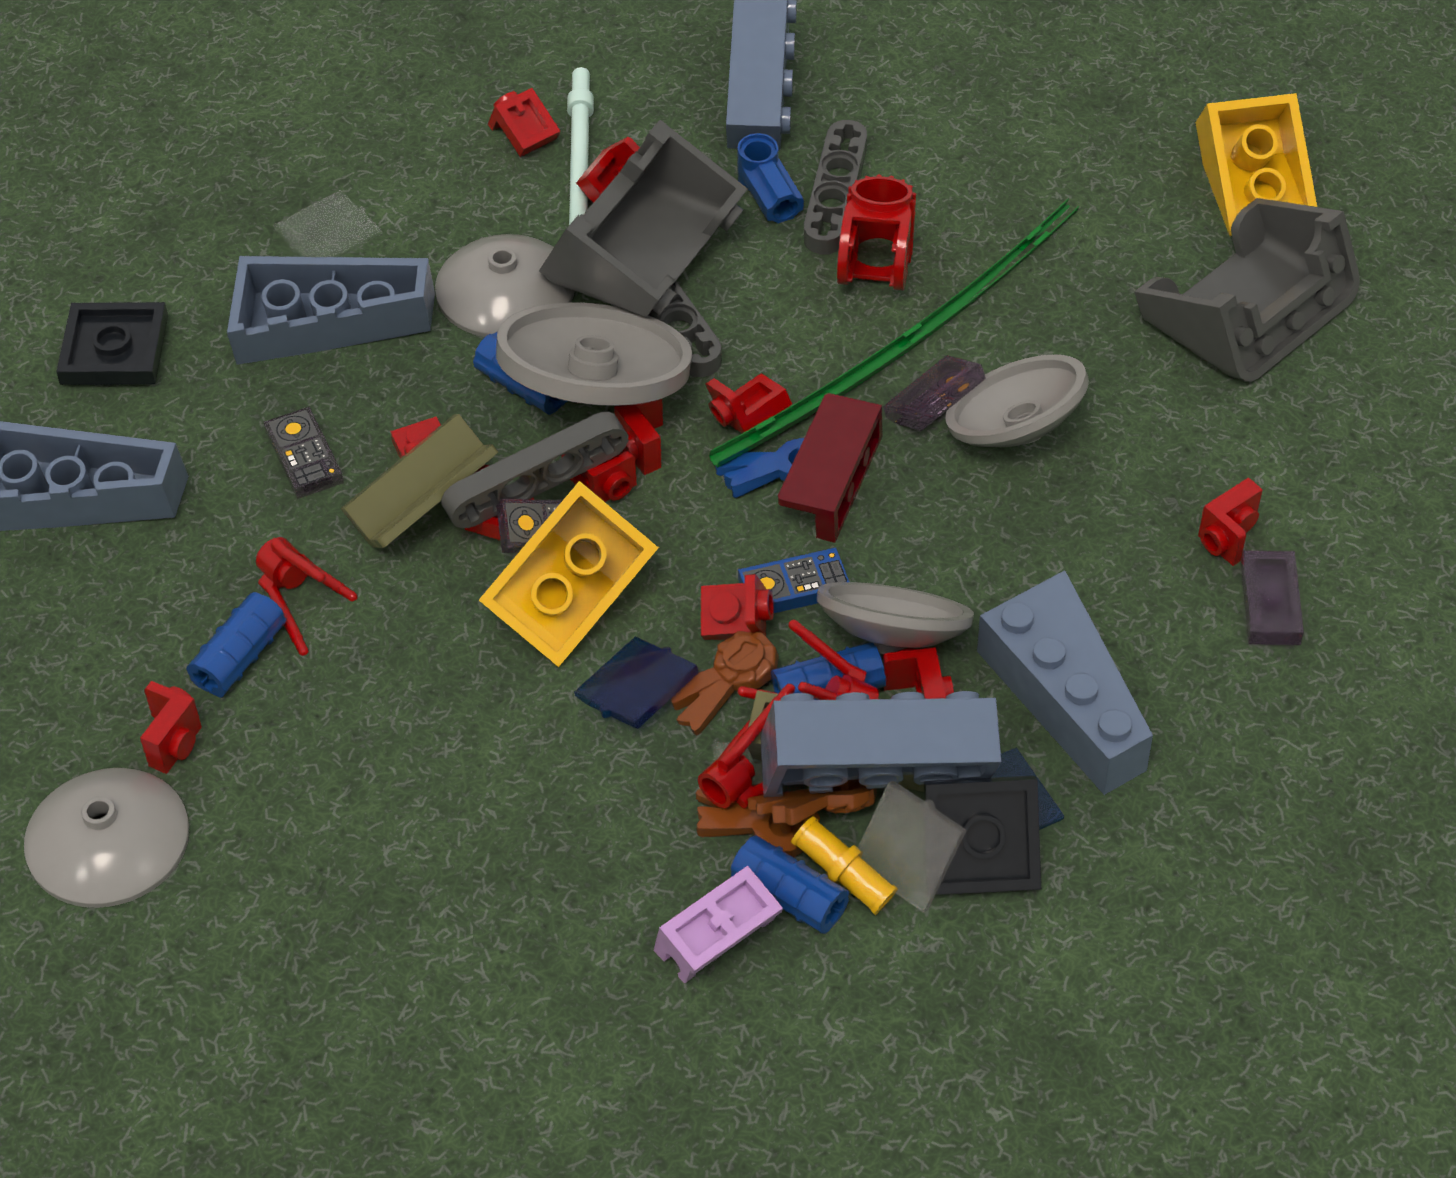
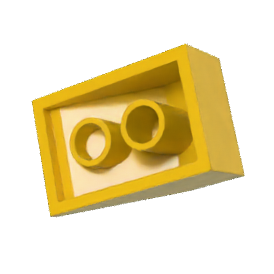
(1255, 152)
(568, 574)

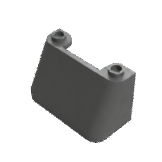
(646, 225)
(1274, 293)

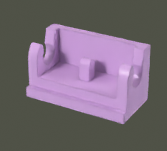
(716, 923)

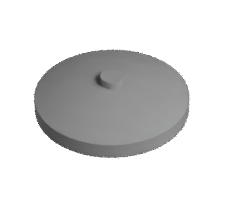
(593, 354)

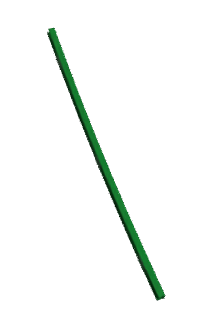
(886, 355)

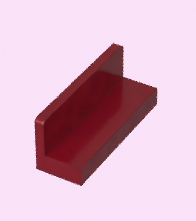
(833, 462)

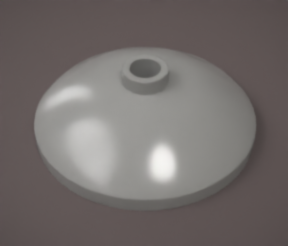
(495, 280)
(1019, 402)
(893, 615)
(112, 856)

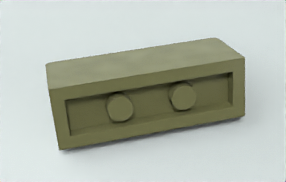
(417, 482)

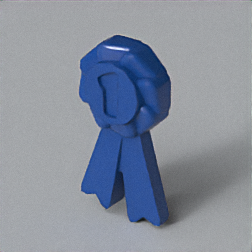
(758, 468)

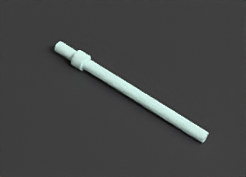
(580, 107)

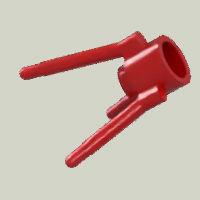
(289, 568)
(852, 678)
(731, 774)

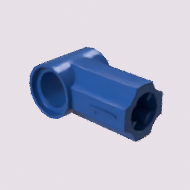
(767, 178)

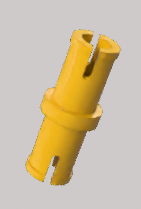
(844, 865)

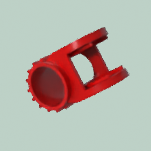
(877, 210)

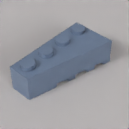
(759, 70)
(325, 303)
(85, 478)
(1067, 680)
(878, 740)

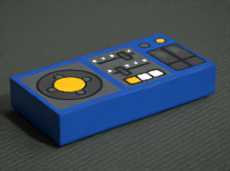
(797, 578)

